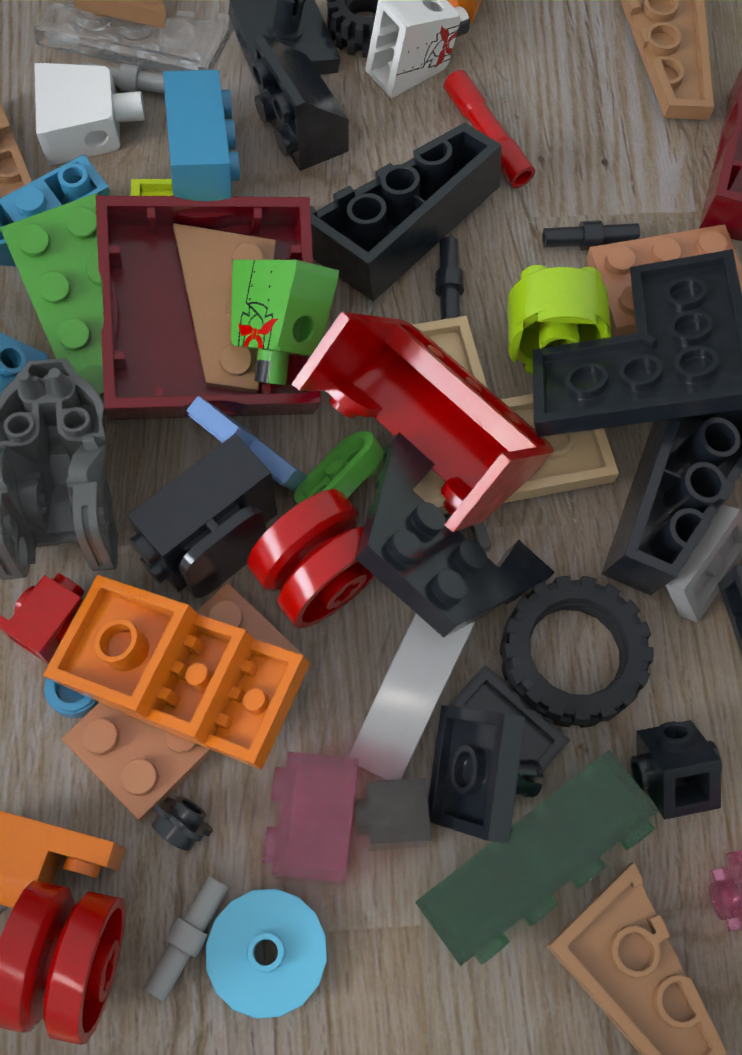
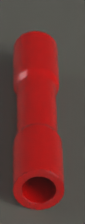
(473, 107)

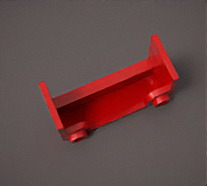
(418, 389)

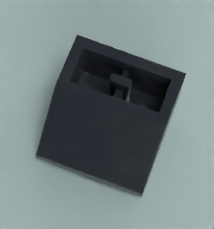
(297, 104)

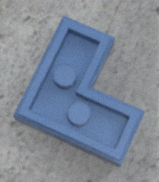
(224, 426)

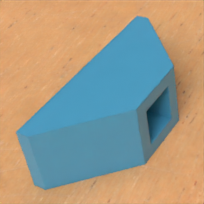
(51, 190)

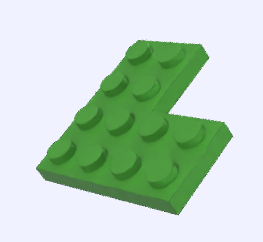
(62, 277)

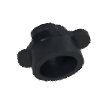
(180, 822)

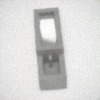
(407, 699)

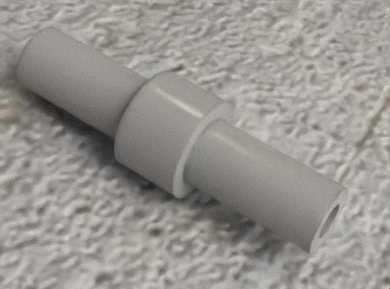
(133, 78)
(186, 938)

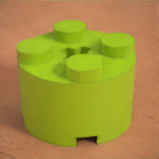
(555, 309)

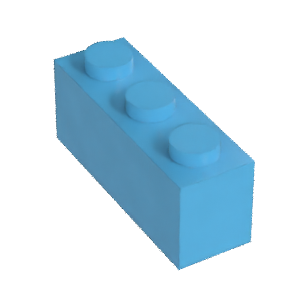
(200, 135)

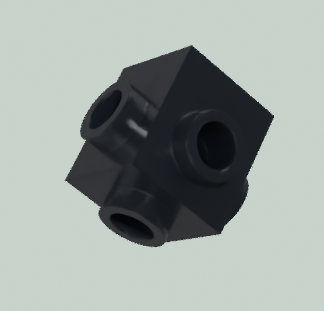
(678, 769)

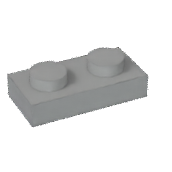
(708, 564)

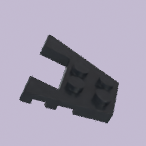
(425, 562)

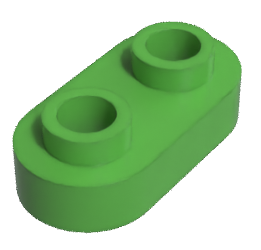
(344, 467)

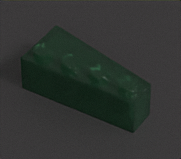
(545, 851)

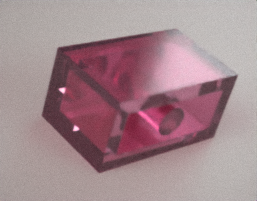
(313, 818)

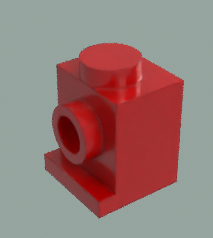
(43, 615)

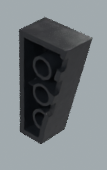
(406, 210)
(674, 495)

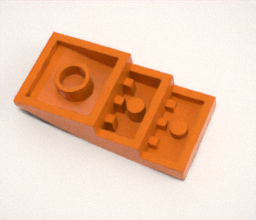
(178, 670)

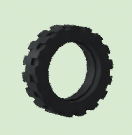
(614, 613)

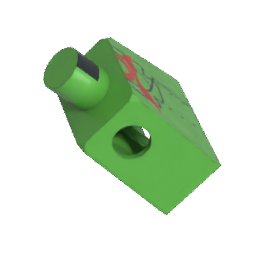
(280, 311)

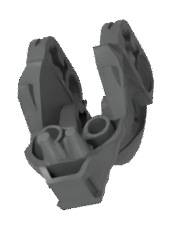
(53, 469)

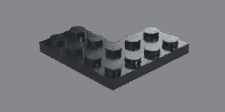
(672, 368)

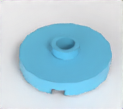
(232, 962)

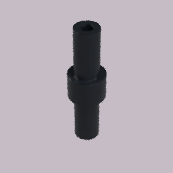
(589, 234)
(449, 278)

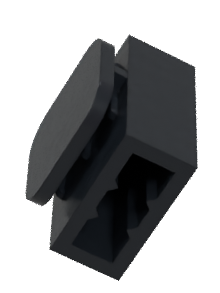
(206, 519)

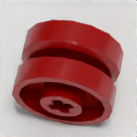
(312, 558)
(59, 961)

